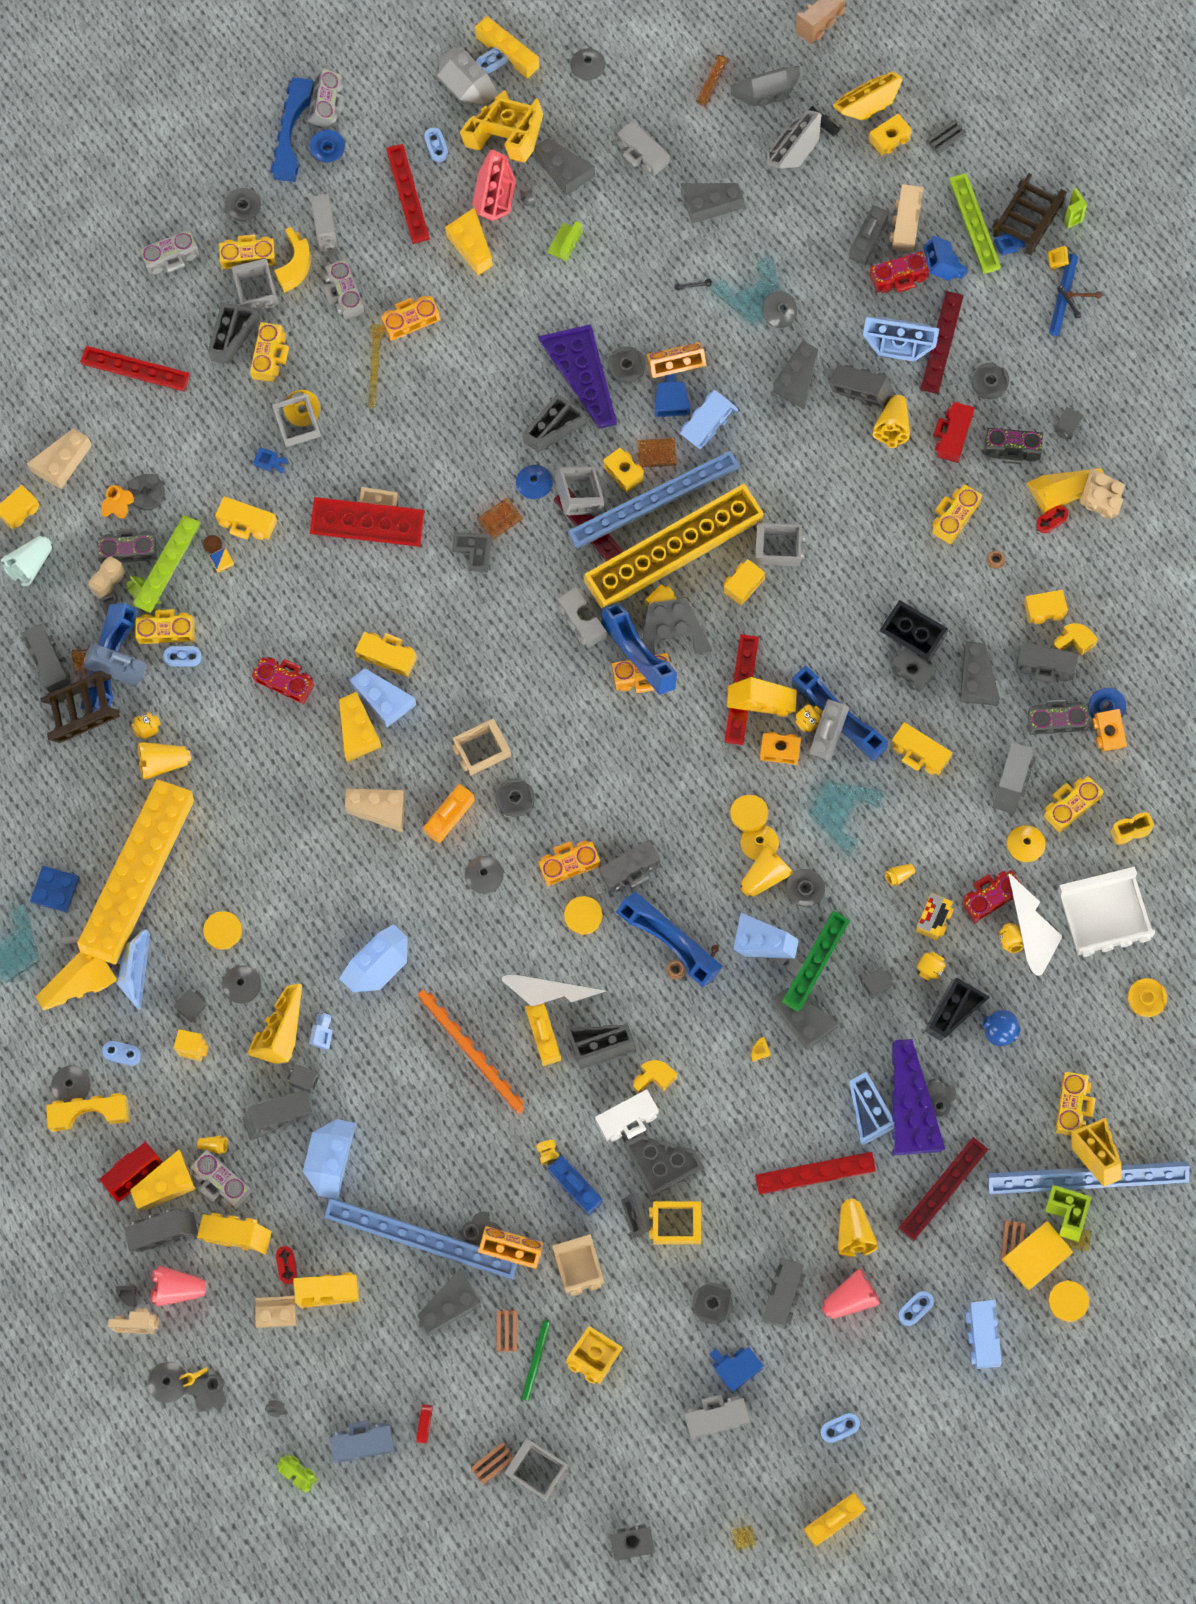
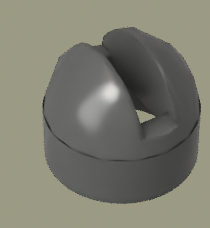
(527, 198)

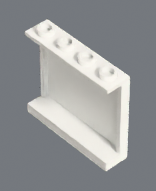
(1105, 912)

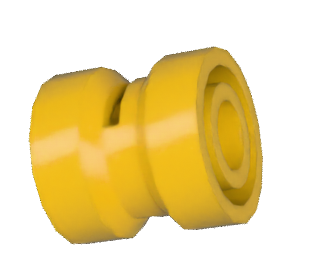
(547, 1152)

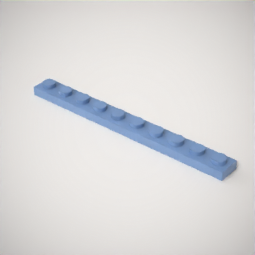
(653, 499)
(1084, 1179)
(417, 1237)

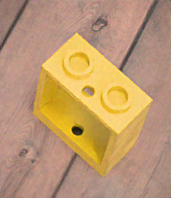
(675, 1240)

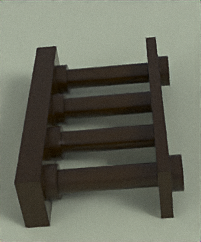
(1039, 227)
(91, 719)

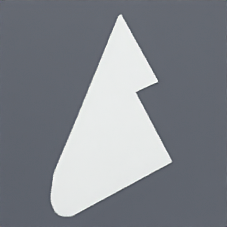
(1037, 934)
(539, 991)

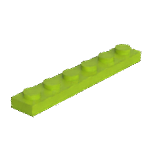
(974, 223)
(166, 563)

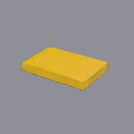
(1037, 1255)

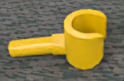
(191, 1377)

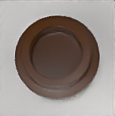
(212, 543)

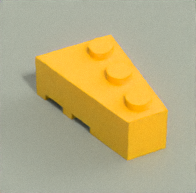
(762, 697)
(1097, 1151)
(164, 1183)
(234, 1232)
(326, 1290)

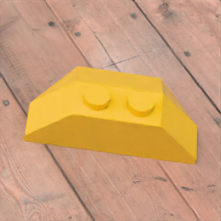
(870, 96)

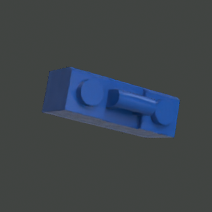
(575, 1185)

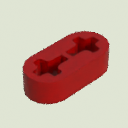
(1049, 515)
(291, 1264)
(424, 1423)

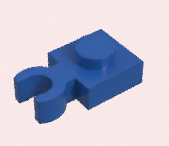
(1008, 244)
(268, 459)

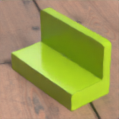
(1075, 210)
(565, 240)

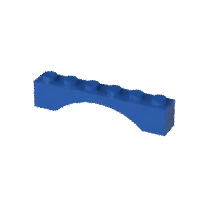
(299, 98)
(117, 626)
(620, 627)
(861, 734)
(697, 961)

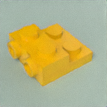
(593, 1355)

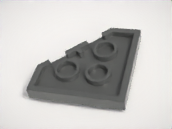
(662, 1163)

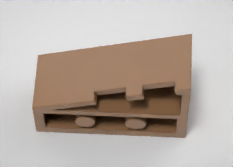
(817, 18)

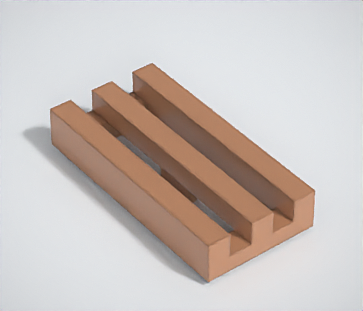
(1005, 1235)
(506, 1348)
(479, 1474)

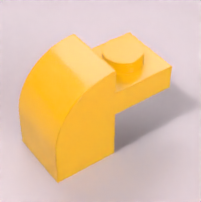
(1077, 635)
(654, 1071)

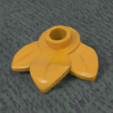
(117, 504)

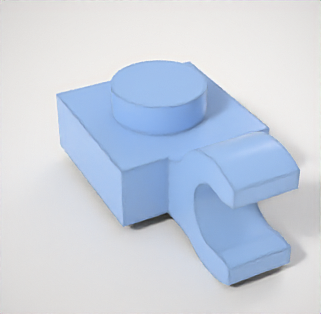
(320, 1033)

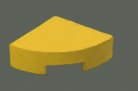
(760, 1050)

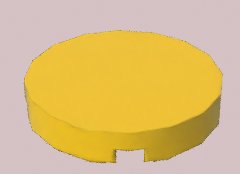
(749, 813)
(583, 915)
(222, 930)
(1147, 997)
(1068, 1301)

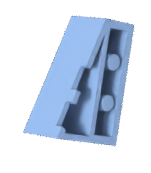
(707, 419)
(382, 697)
(871, 1112)

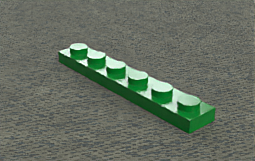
(815, 961)

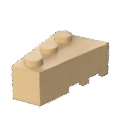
(907, 218)
(61, 458)
(378, 806)

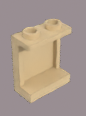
(578, 1265)

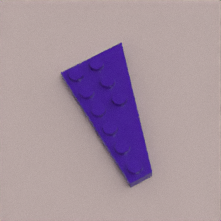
(579, 362)
(912, 1110)

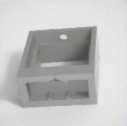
(324, 223)
(251, 270)
(282, 402)
(579, 506)
(779, 529)
(519, 1459)

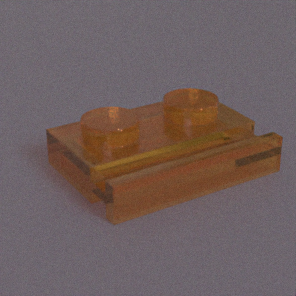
(657, 452)
(500, 518)

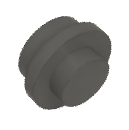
(275, 1408)

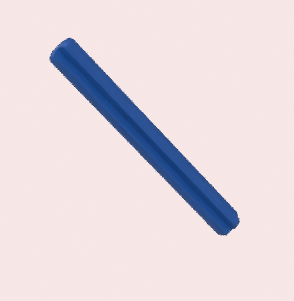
(1061, 302)

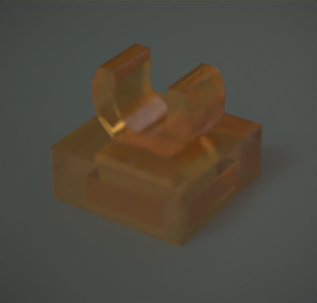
(78, 658)

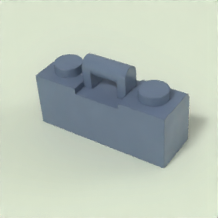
(114, 663)
(352, 1447)

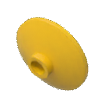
(302, 418)
(752, 848)
(1022, 851)

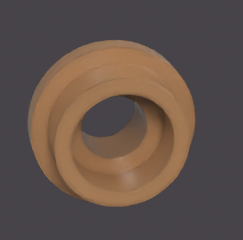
(995, 554)
(675, 963)

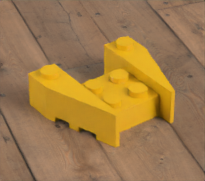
(509, 120)

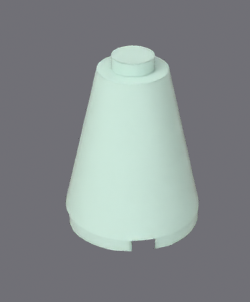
(27, 560)

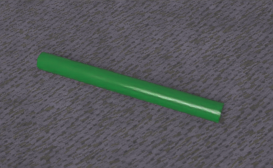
(535, 1360)

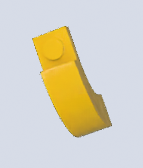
(298, 268)

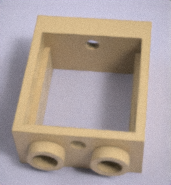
(489, 726)

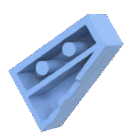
(763, 940)
(983, 1334)

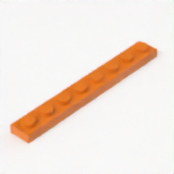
(476, 1057)

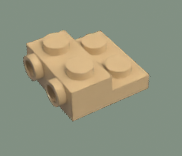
(1102, 494)
(139, 1322)

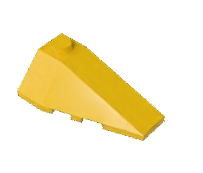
(279, 1036)

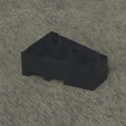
(954, 1008)

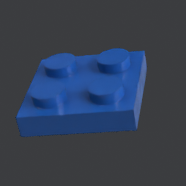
(54, 889)

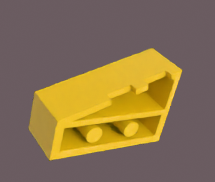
(470, 241)
(357, 729)

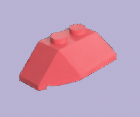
(494, 187)

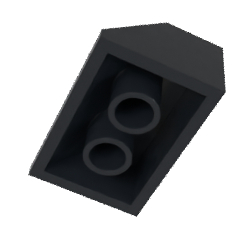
(914, 630)

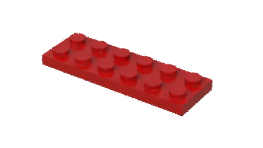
(367, 522)

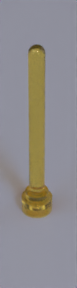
(376, 333)

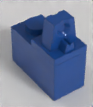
(942, 260)
(738, 1370)

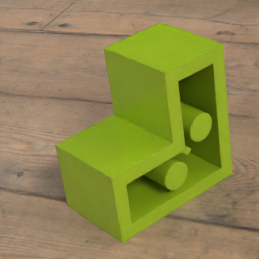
(1070, 1206)

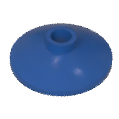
(326, 139)
(535, 489)
(1112, 696)

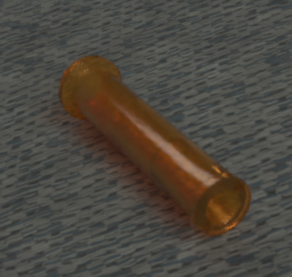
(712, 79)

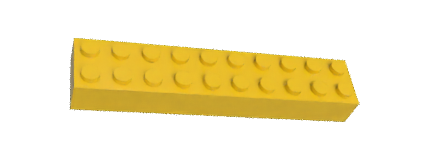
(673, 547)
(135, 872)

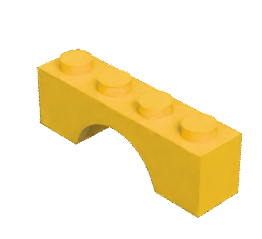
(519, 55)
(62, 1115)

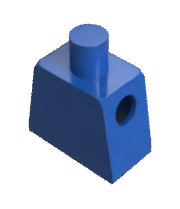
(671, 398)

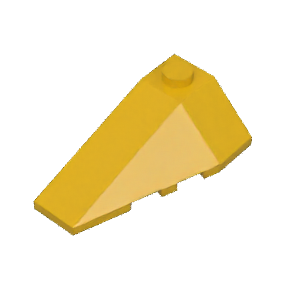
(1058, 488)
(76, 978)

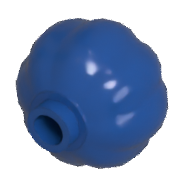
(1001, 1028)

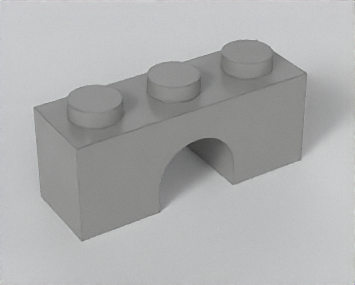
(589, 631)

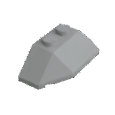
(465, 78)
(795, 141)

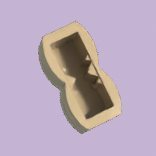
(104, 580)

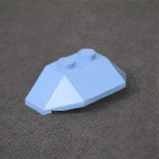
(899, 338)
(377, 961)
(133, 967)
(328, 1157)

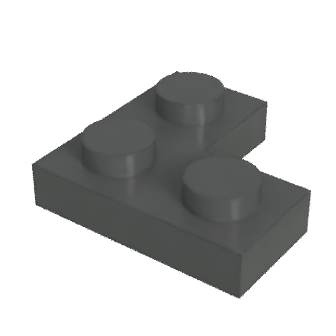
(477, 545)

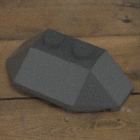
(767, 86)

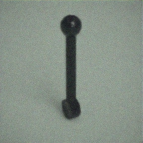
(708, 282)
(1061, 289)

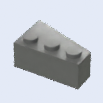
(711, 199)

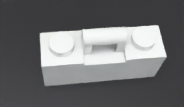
(632, 1111)

